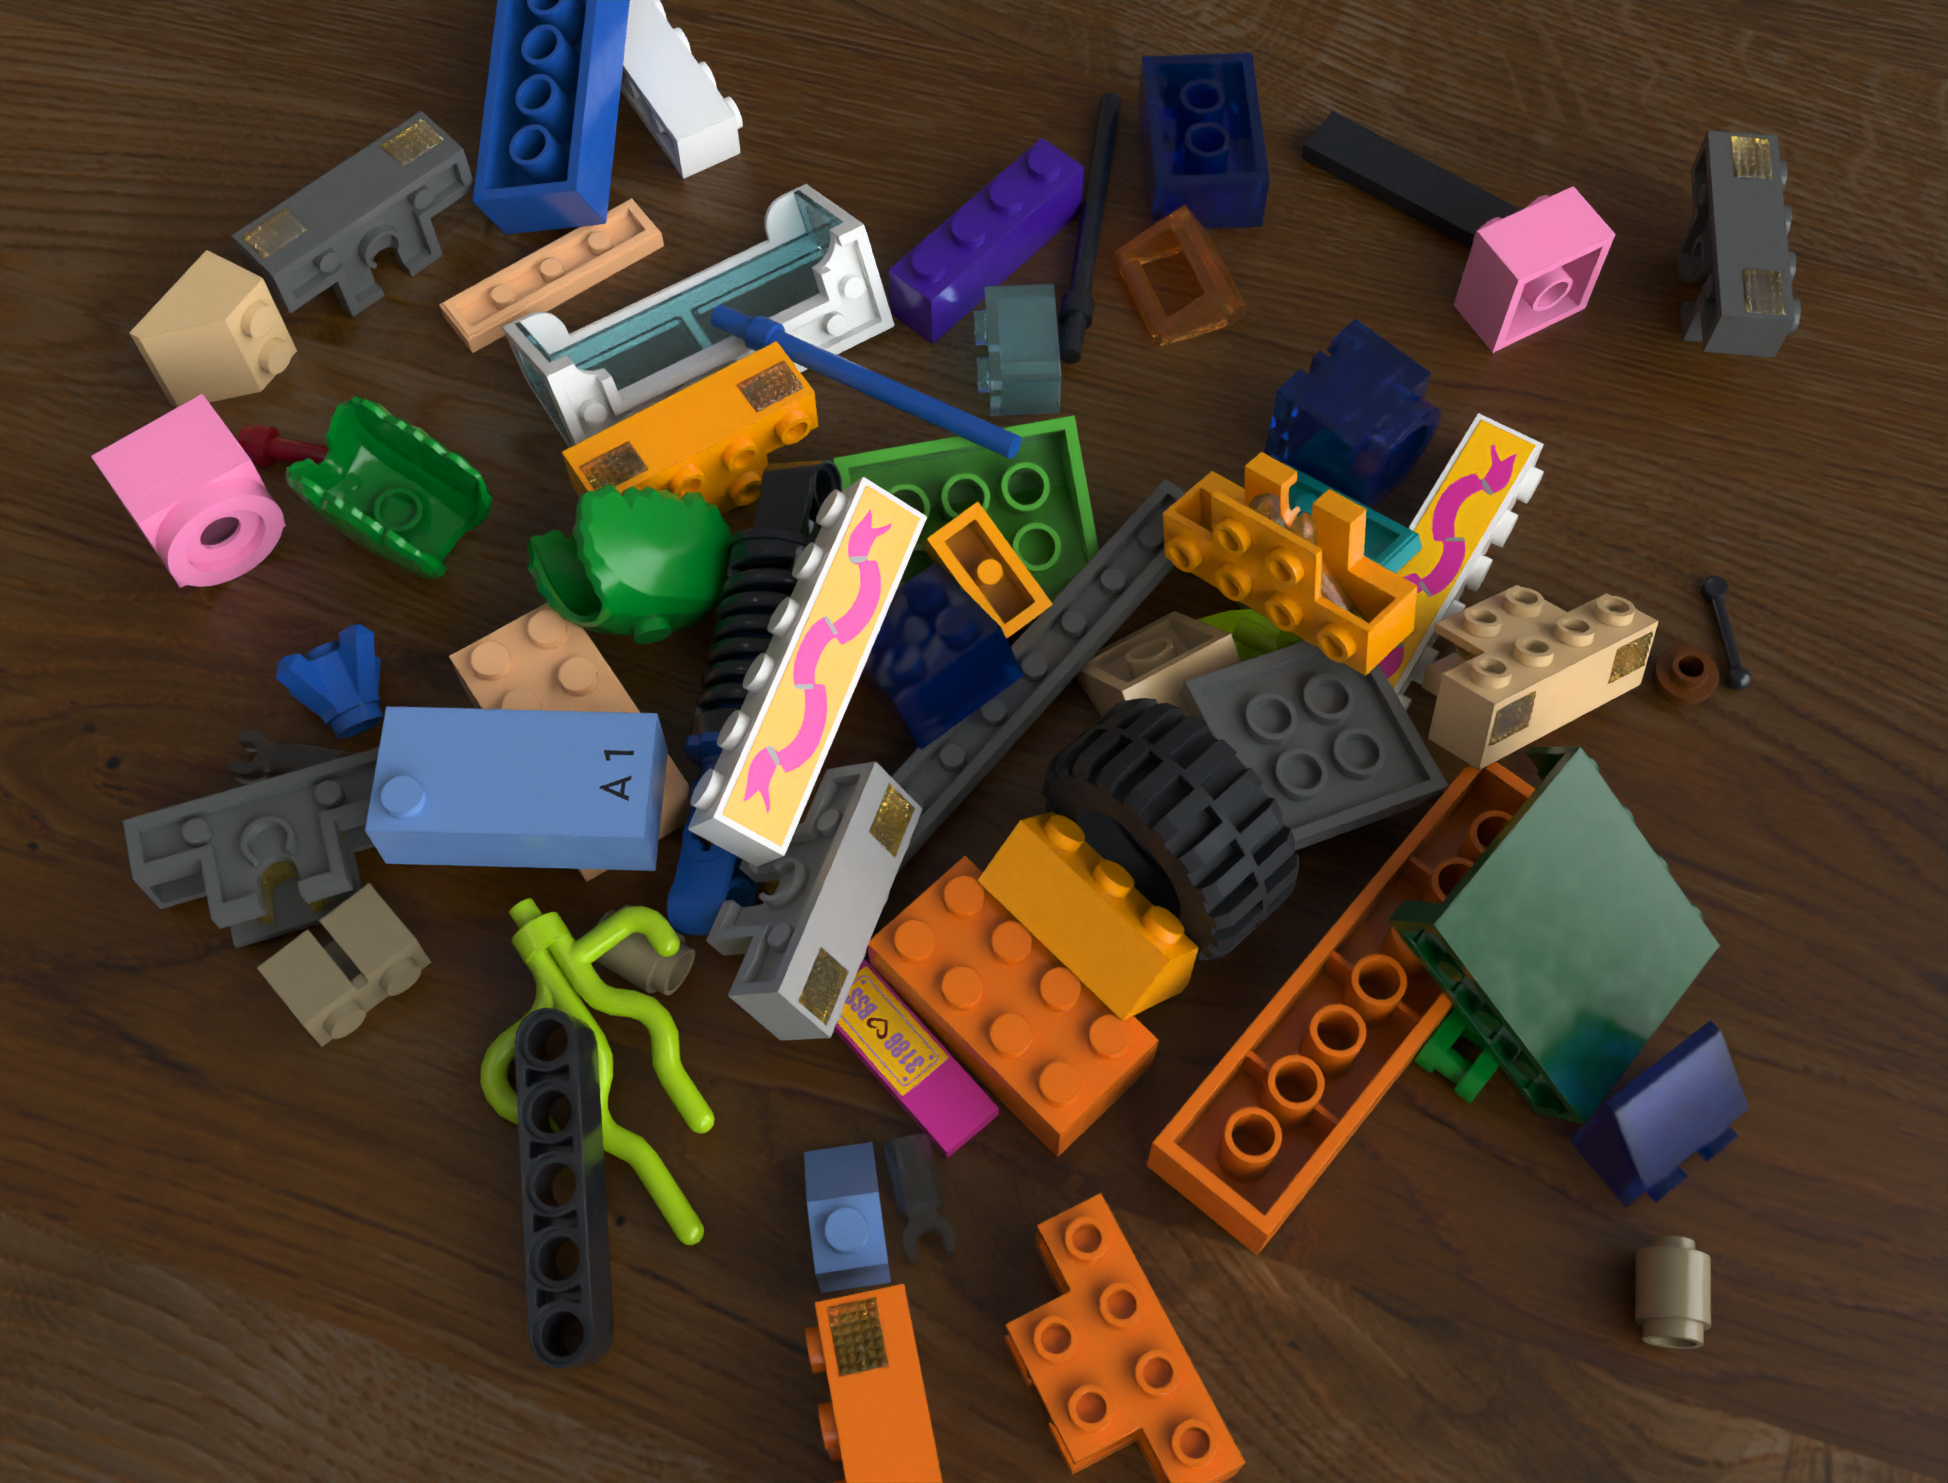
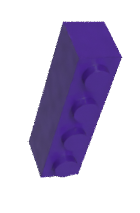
(986, 240)

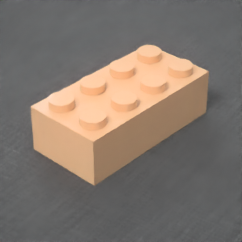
(555, 667)

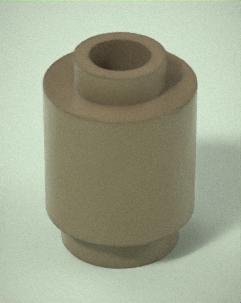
(641, 965)
(1673, 1292)

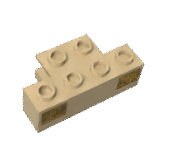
(1530, 669)

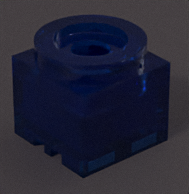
(1354, 416)

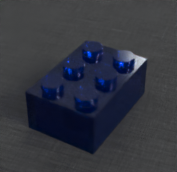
(1203, 138)

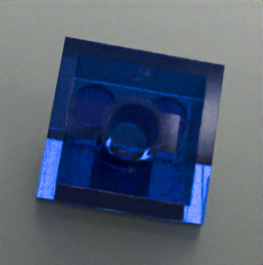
(1665, 1118)

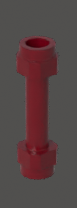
(266, 446)

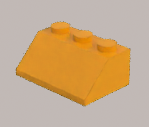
(1090, 915)

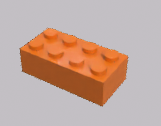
(1010, 1008)

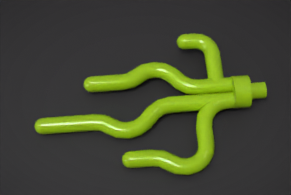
(563, 976)

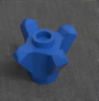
(338, 681)

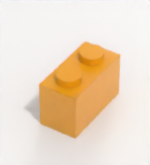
(987, 569)

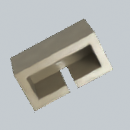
(352, 974)

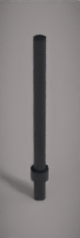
(1078, 305)

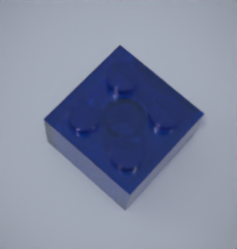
(937, 657)

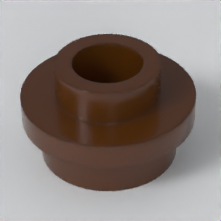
(1676, 686)

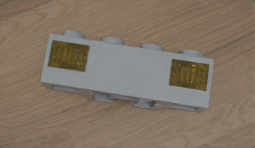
(819, 903)

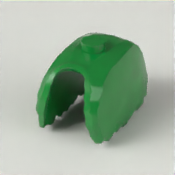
(392, 488)
(634, 562)

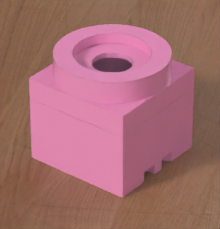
(194, 495)

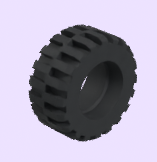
(1178, 819)

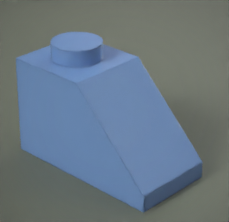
(845, 1218)

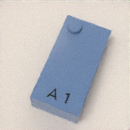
(518, 788)

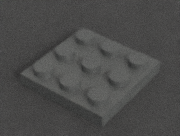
(1319, 738)

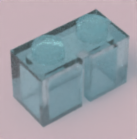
(1021, 350)

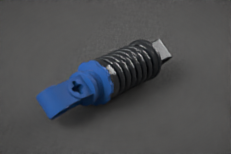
(755, 585)

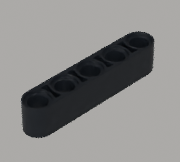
(583, 1216)

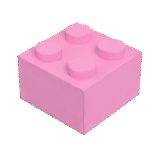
(1532, 268)

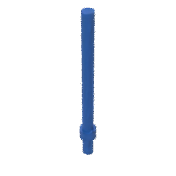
(762, 331)

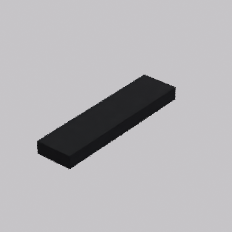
(1403, 179)

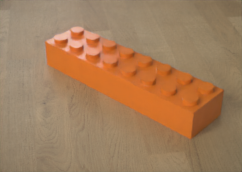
(1331, 1034)

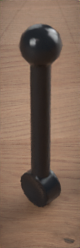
(1714, 590)

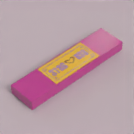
(912, 1063)

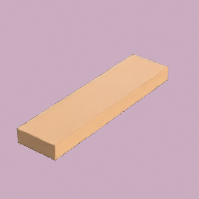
(551, 275)

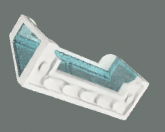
(808, 276)

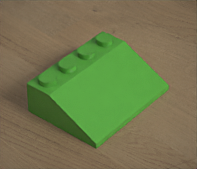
(1032, 499)

